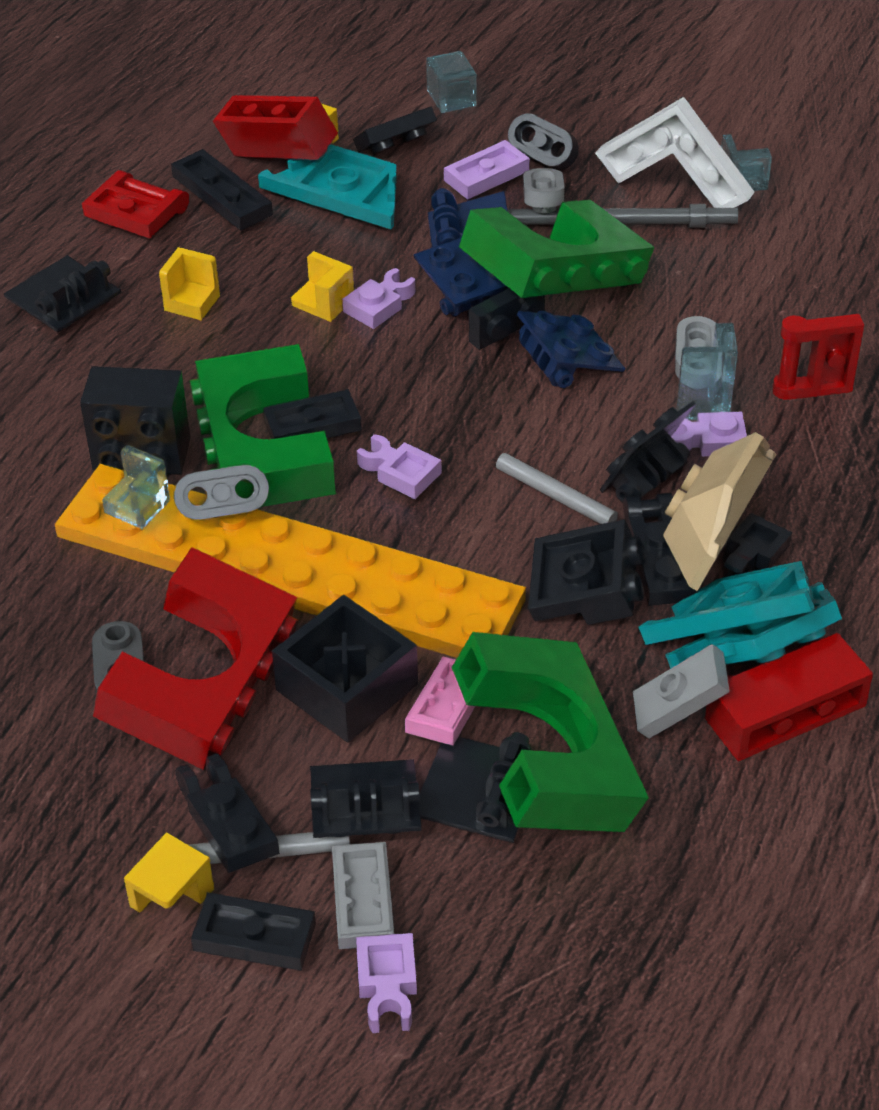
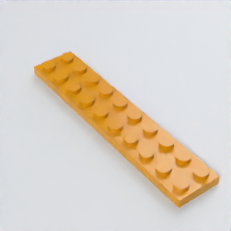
(412, 594)

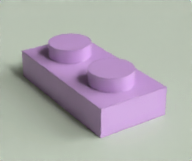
(486, 169)

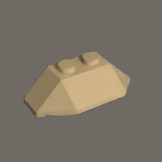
(714, 504)

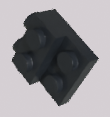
(587, 573)

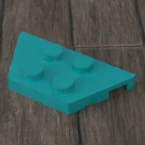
(341, 183)
(736, 601)
(769, 641)

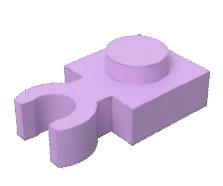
(377, 302)
(711, 431)
(402, 469)
(387, 976)

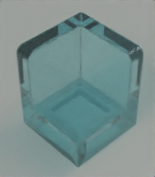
(451, 81)
(752, 164)
(141, 491)

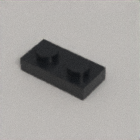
(382, 136)
(498, 317)
(327, 412)
(253, 931)

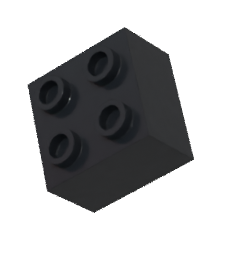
(135, 410)
(345, 668)

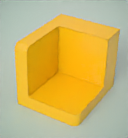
(189, 283)
(326, 287)
(167, 874)

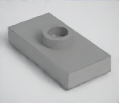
(681, 691)
(361, 892)

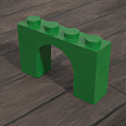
(583, 251)
(239, 388)
(550, 679)

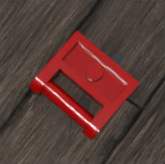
(134, 204)
(832, 356)

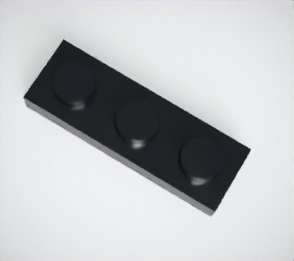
(222, 189)

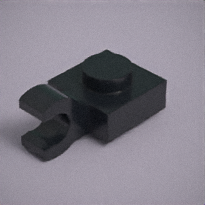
(755, 544)

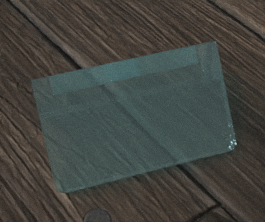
(709, 374)

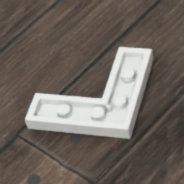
(683, 133)

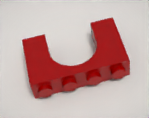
(195, 715)

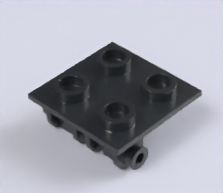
(64, 292)
(649, 457)
(465, 787)
(364, 798)

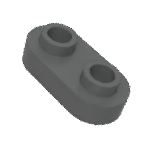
(110, 642)

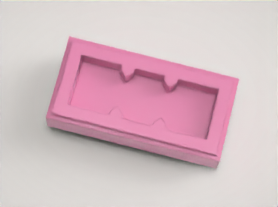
(440, 708)

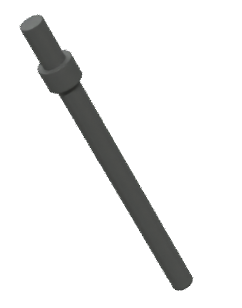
(695, 216)

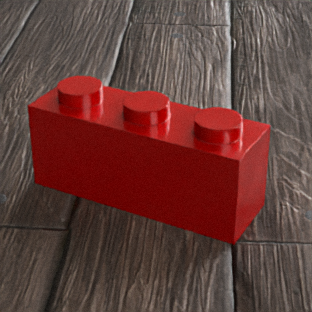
(276, 127)
(790, 696)

